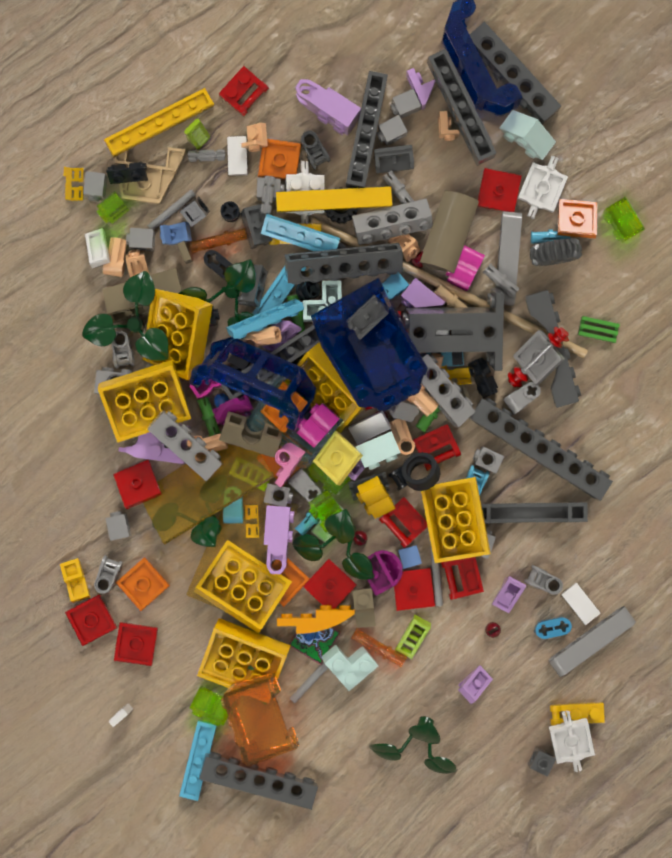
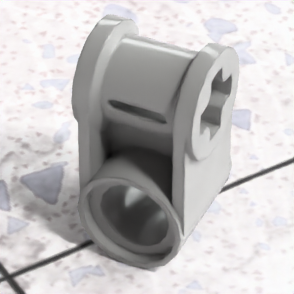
(123, 351)
(520, 399)
(303, 484)
(107, 573)
(542, 580)

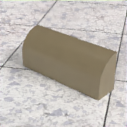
(449, 231)
(121, 309)

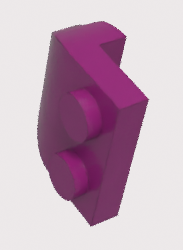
(237, 405)
(387, 571)

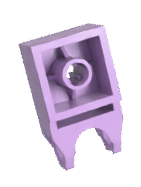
(329, 106)
(152, 448)
(278, 535)

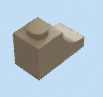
(364, 607)

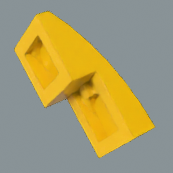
(75, 580)

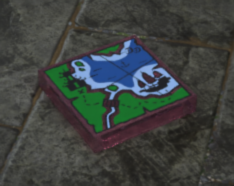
(315, 644)

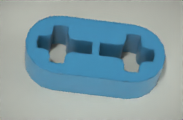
(551, 623)

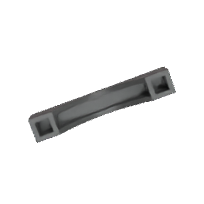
(563, 386)
(535, 512)

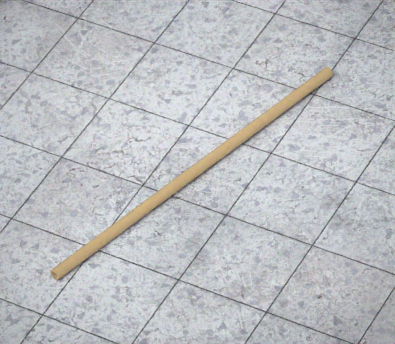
(462, 294)

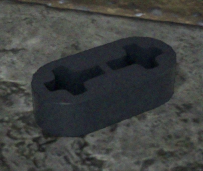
(216, 268)

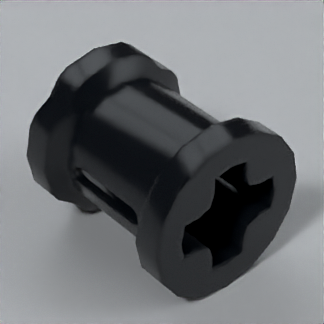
(398, 478)

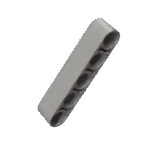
(509, 249)
(592, 641)

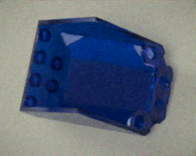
(383, 364)

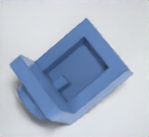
(175, 233)

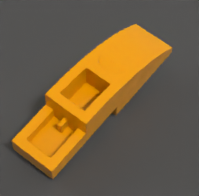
(324, 619)

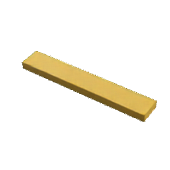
(159, 122)
(334, 199)

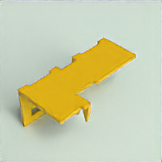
(68, 185)
(458, 373)
(252, 515)

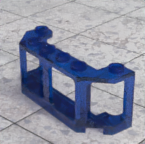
(471, 67)
(252, 387)

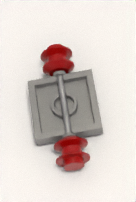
(538, 357)

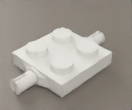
(304, 182)
(542, 187)
(571, 741)

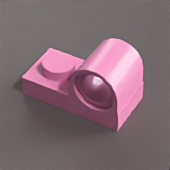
(288, 463)

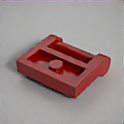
(239, 86)
(435, 440)
(409, 518)
(469, 577)

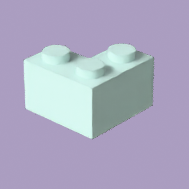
(528, 134)
(330, 293)
(377, 450)
(352, 669)

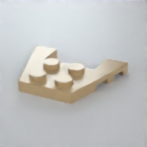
(158, 180)

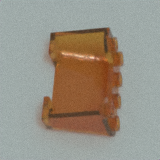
(258, 719)

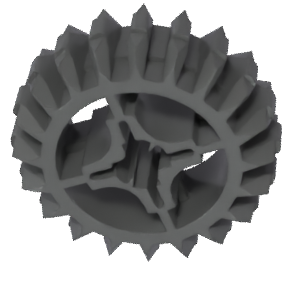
(555, 252)

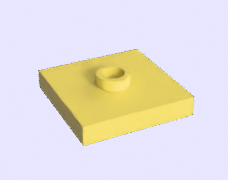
(337, 458)

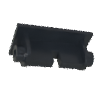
(120, 174)
(478, 370)

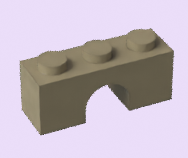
(263, 442)

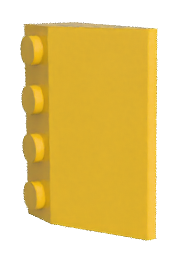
(186, 326)
(329, 386)
(140, 397)
(455, 520)
(242, 586)
(234, 649)

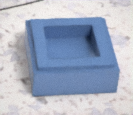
(410, 556)

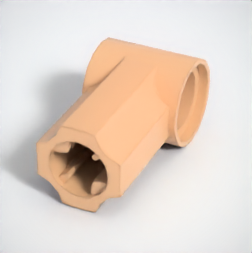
(116, 252)
(264, 337)
(423, 402)
(402, 434)
(212, 443)

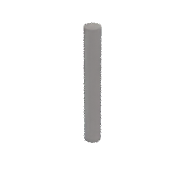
(171, 210)
(436, 582)
(308, 683)

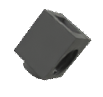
(541, 761)

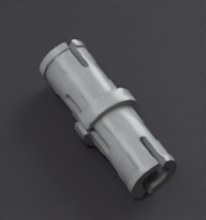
(397, 188)
(500, 280)

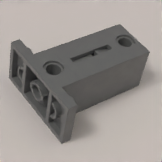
(460, 329)

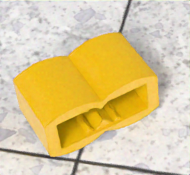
(375, 497)

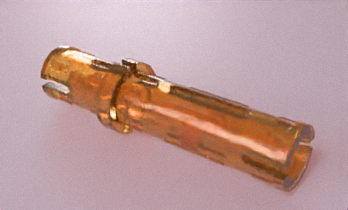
(218, 240)
(398, 659)

